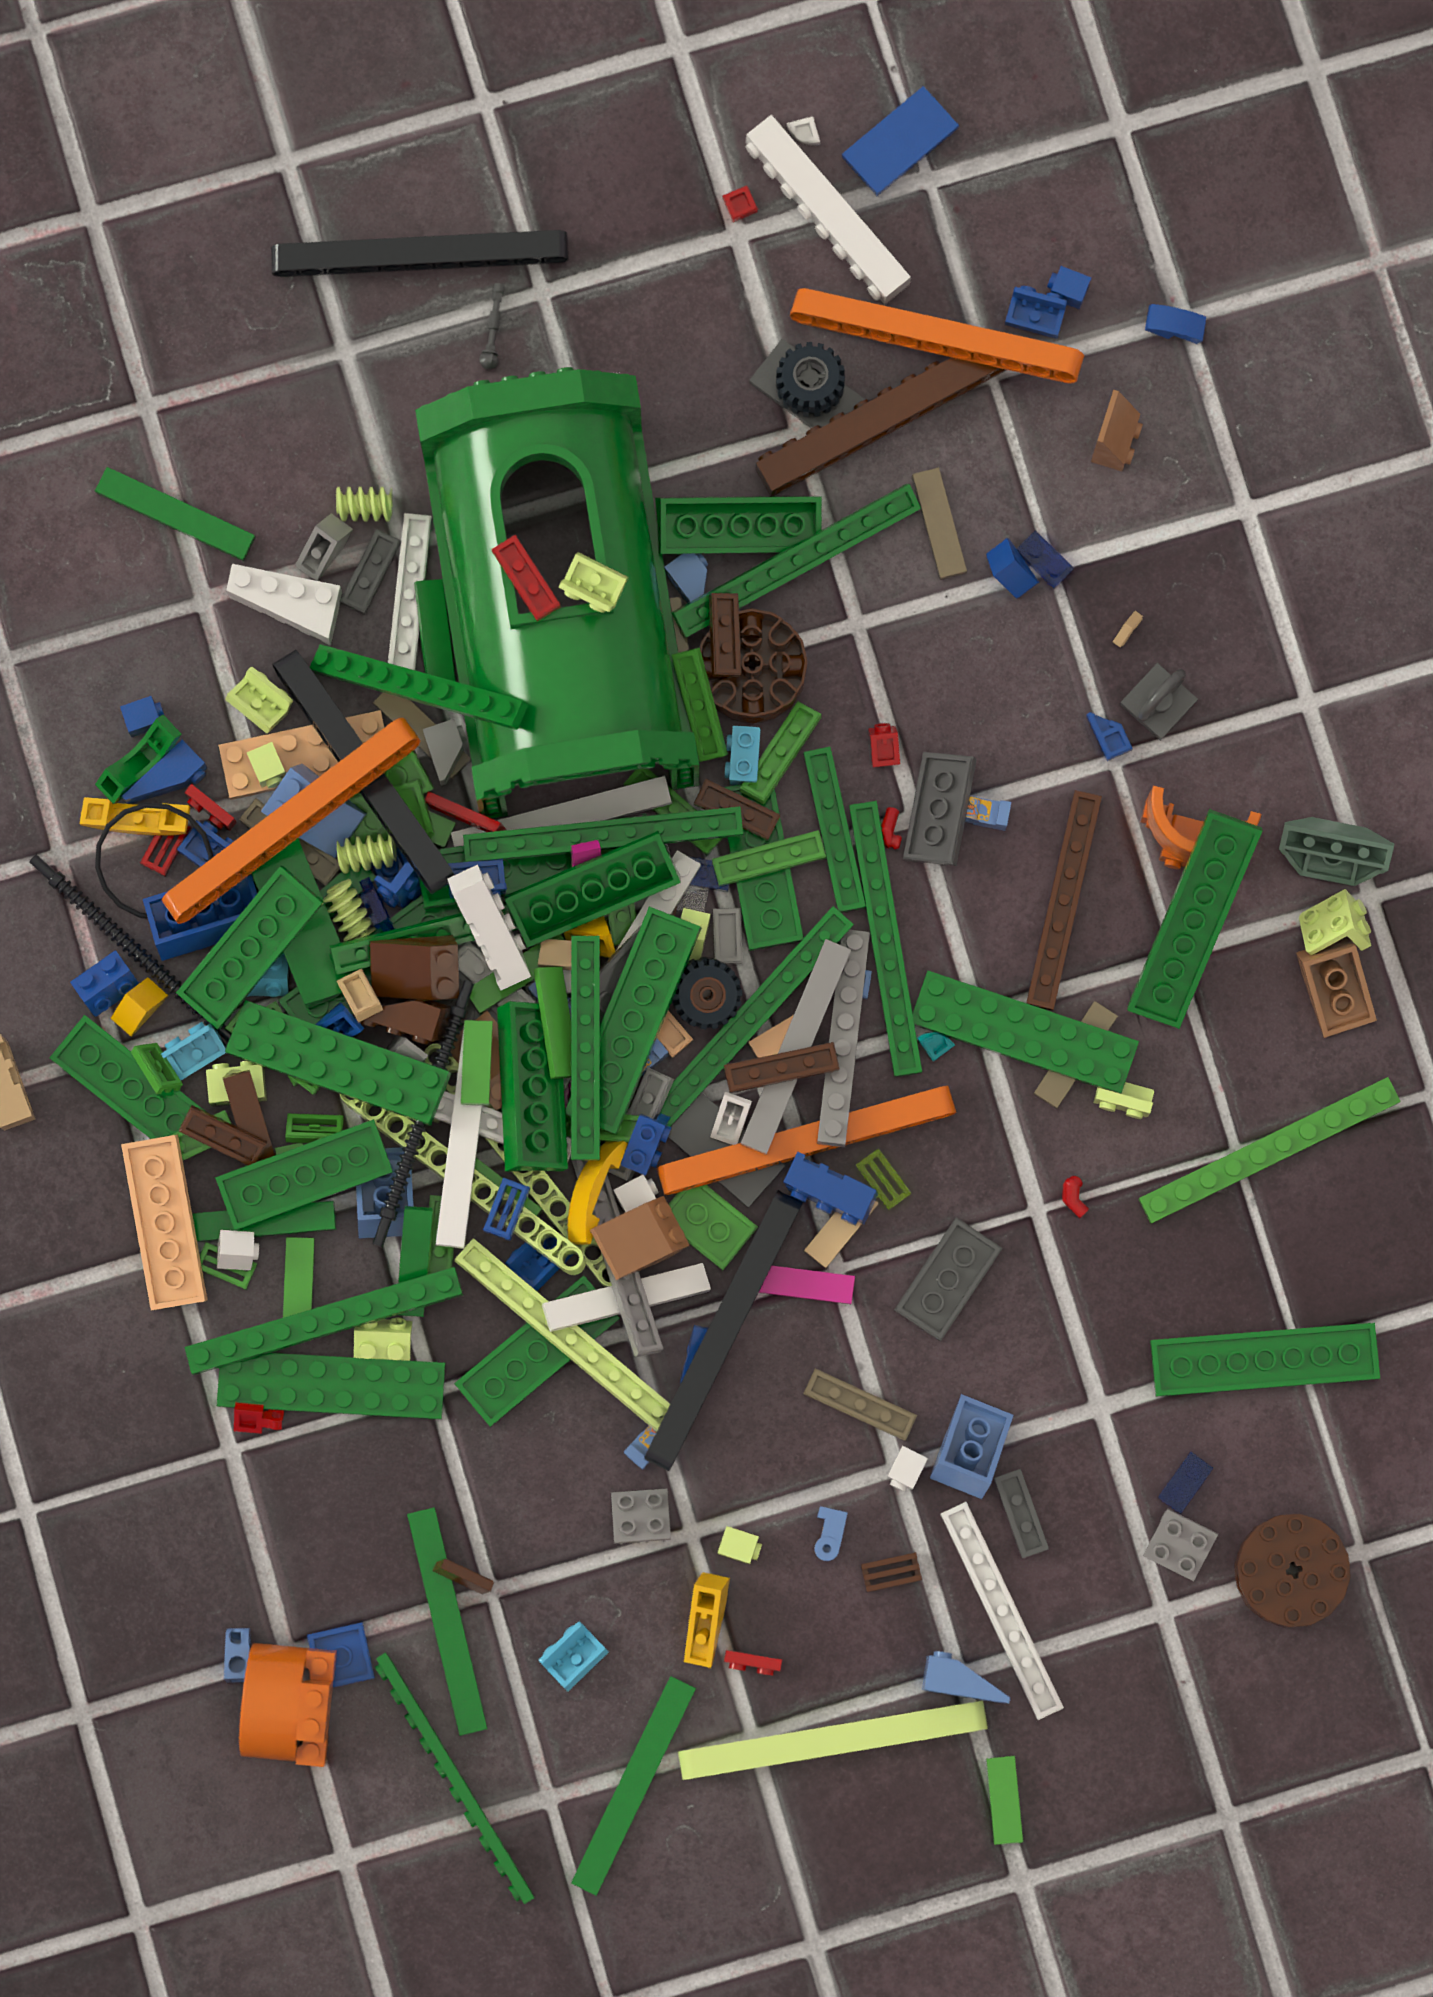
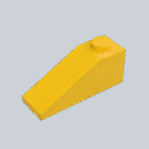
(706, 1618)

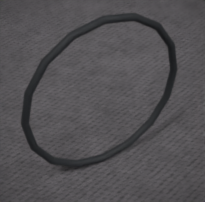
(115, 820)

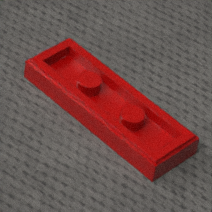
(526, 578)
(462, 813)

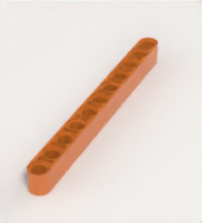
(937, 335)
(291, 820)
(862, 1125)

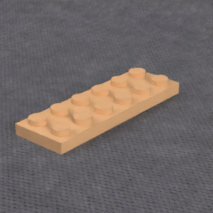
(293, 747)
(164, 1222)

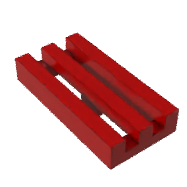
(170, 859)

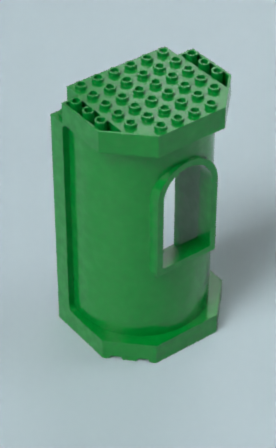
(592, 679)

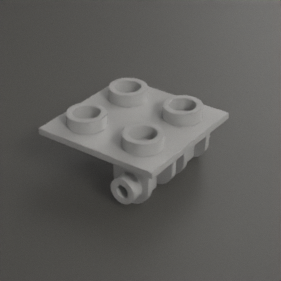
(640, 1516)
(1180, 1544)

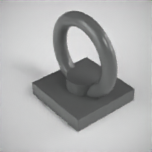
(1159, 700)

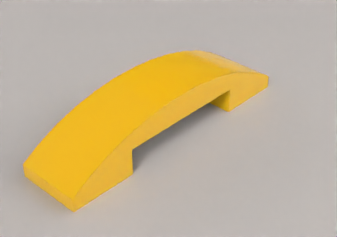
(147, 821)
(588, 1190)

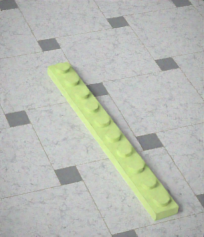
(571, 1340)

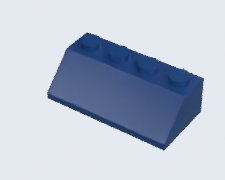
(201, 930)

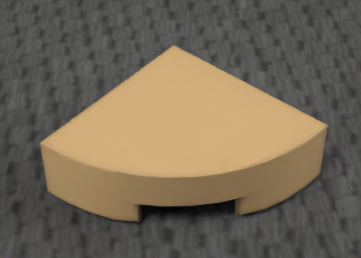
(1127, 629)

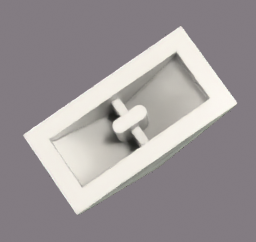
(731, 1118)

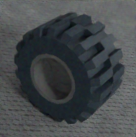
(810, 379)

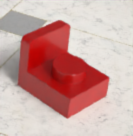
(884, 745)

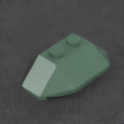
(1335, 850)

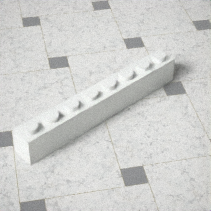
(827, 209)

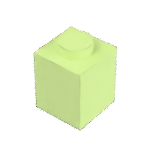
(267, 765)
(739, 1545)

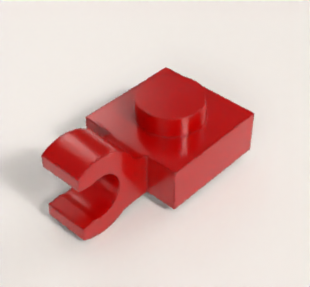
(253, 1418)

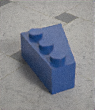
(830, 1190)

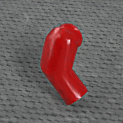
(888, 826)
(1070, 1196)

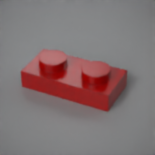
(218, 815)
(764, 1664)

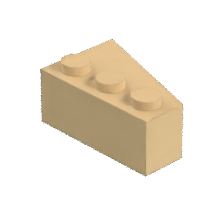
(14, 1102)

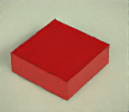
(740, 203)

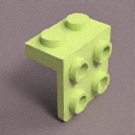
(1333, 921)

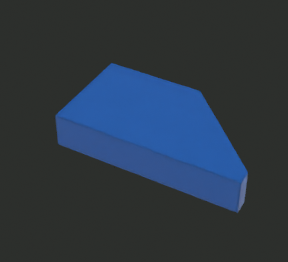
(1110, 736)

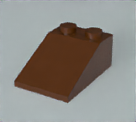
(415, 968)

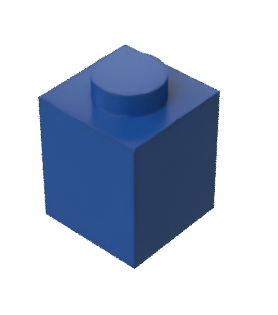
(1070, 286)
(141, 715)

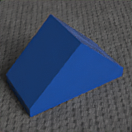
(1011, 569)
(341, 1021)

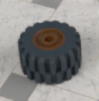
(707, 993)

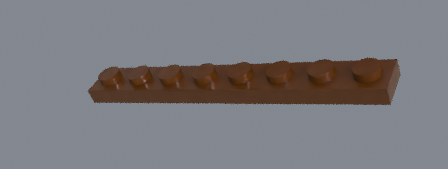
(1063, 900)

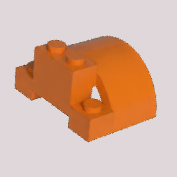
(1174, 832)
(284, 1707)

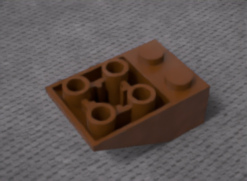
(419, 1018)

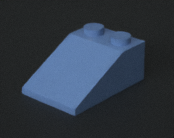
(333, 828)
(372, 1196)
(972, 1447)
(956, 1679)

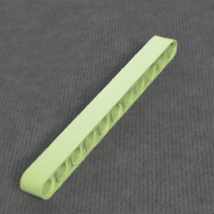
(433, 1148)
(529, 1178)
(832, 1740)

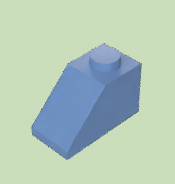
(688, 575)

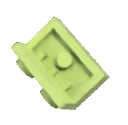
(593, 583)
(260, 700)
(1134, 1100)
(384, 1340)

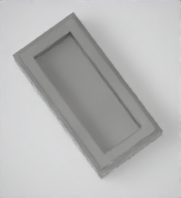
(727, 935)

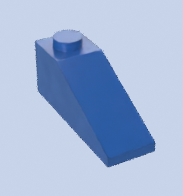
(173, 772)

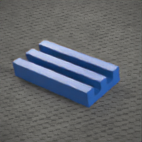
(516, 1214)

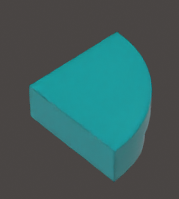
(935, 1044)

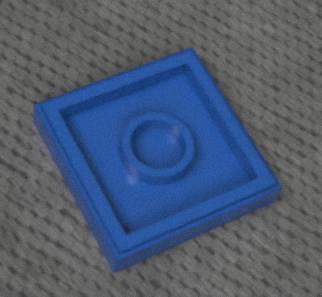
(352, 1649)

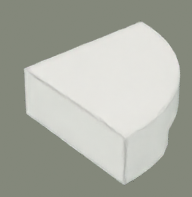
(804, 131)

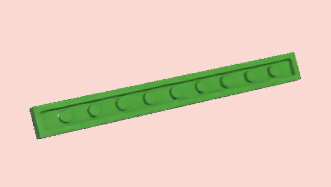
(1269, 1150)

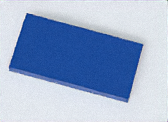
(900, 141)

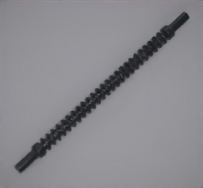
(57, 880)
(389, 1212)

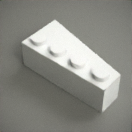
(289, 599)
(490, 926)

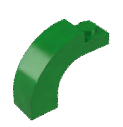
(128, 770)

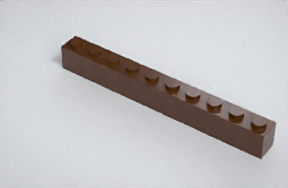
(870, 422)

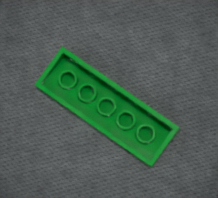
(735, 523)
(593, 889)
(310, 951)
(530, 1099)

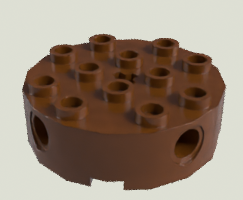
(778, 671)
(1304, 1544)

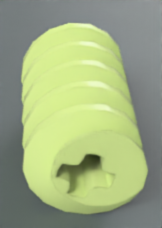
(364, 504)
(366, 853)
(348, 911)

